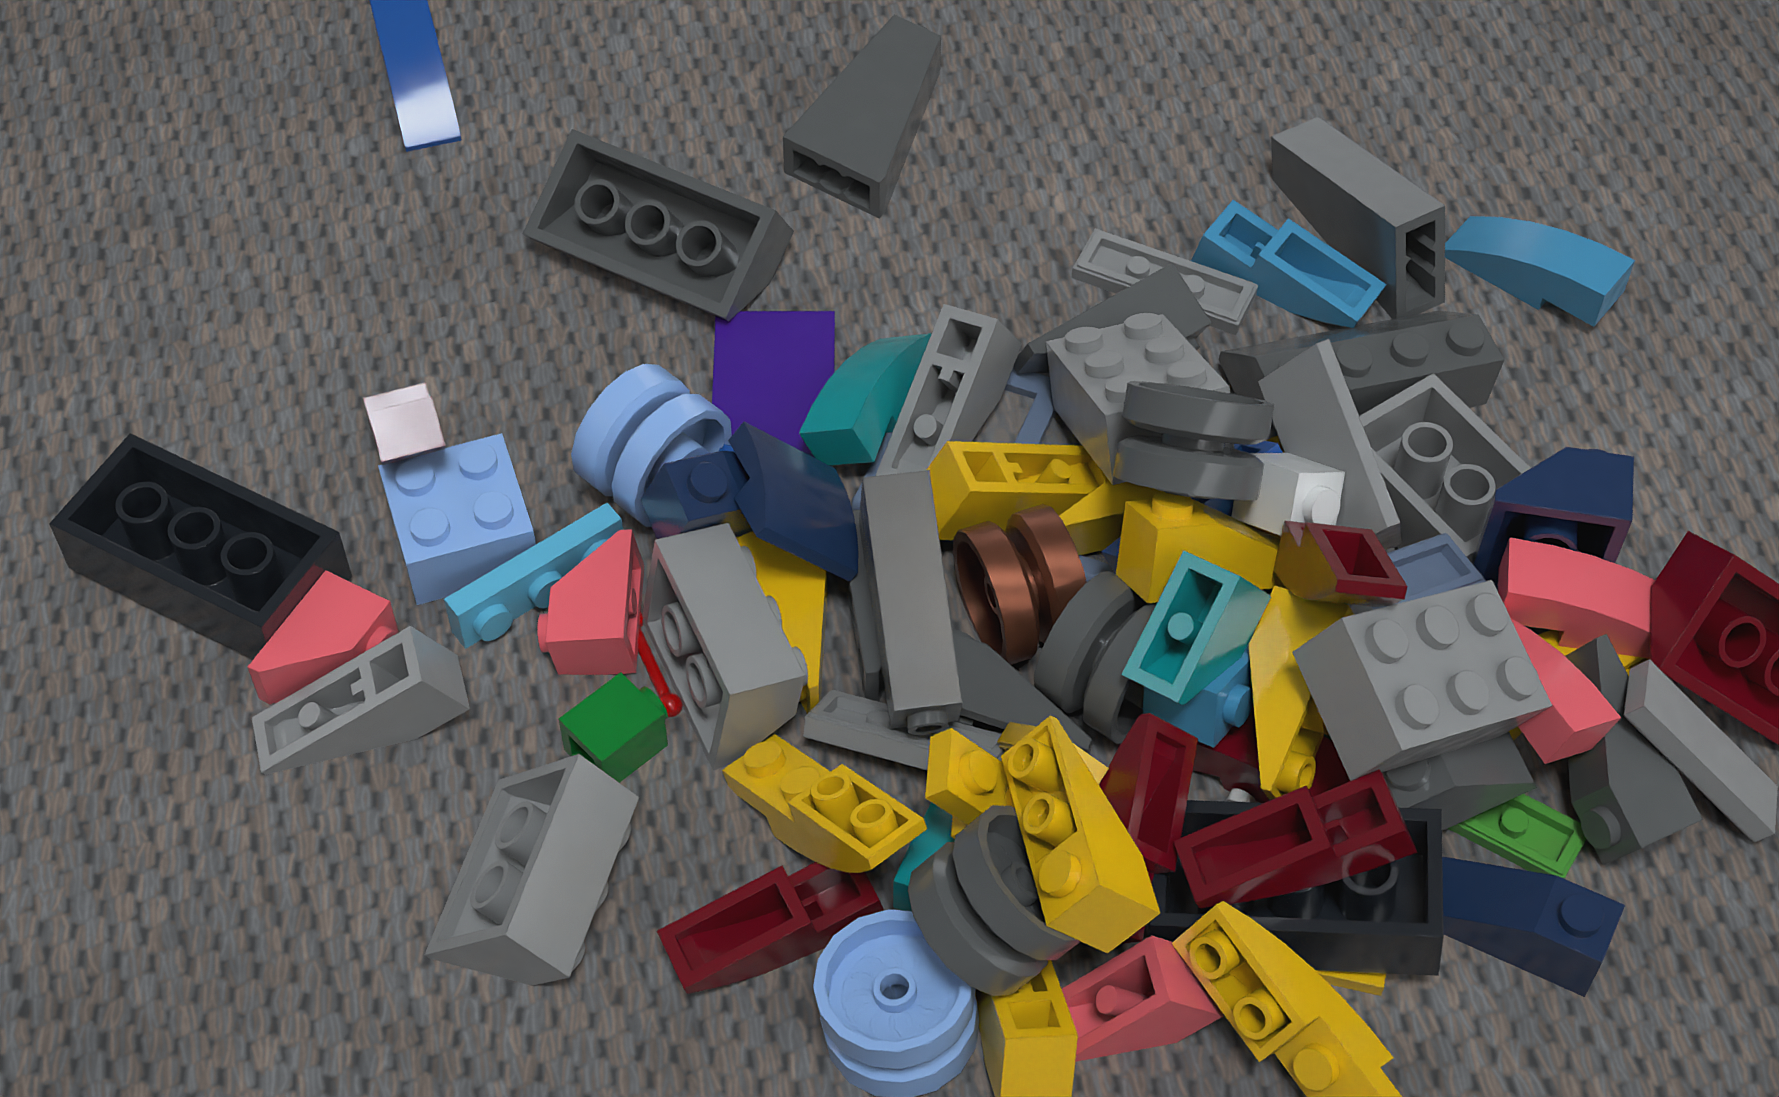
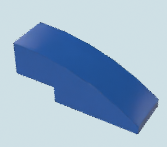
(415, 73)

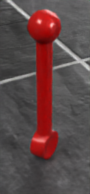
(670, 700)

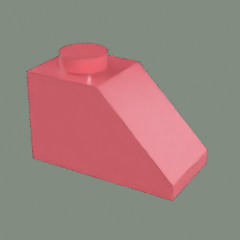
(596, 611)
(320, 635)
(1138, 1002)

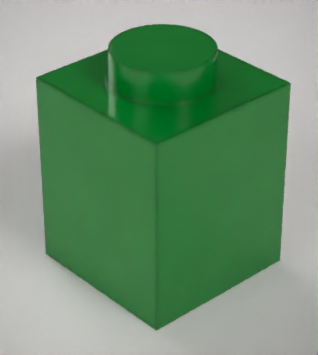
(616, 727)

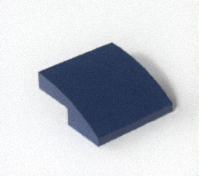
(796, 502)

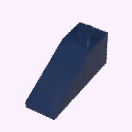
(697, 495)
(1529, 920)

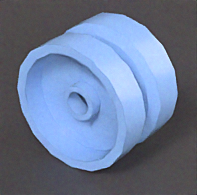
(637, 428)
(893, 1008)

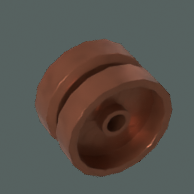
(1017, 579)

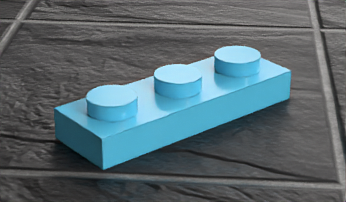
(497, 598)

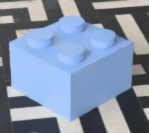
(456, 515)

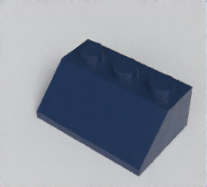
(1566, 501)

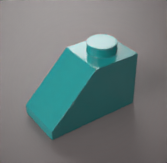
(1195, 629)

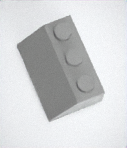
(1320, 423)
(721, 641)
(535, 873)

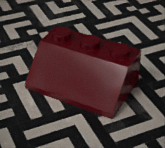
(1719, 631)

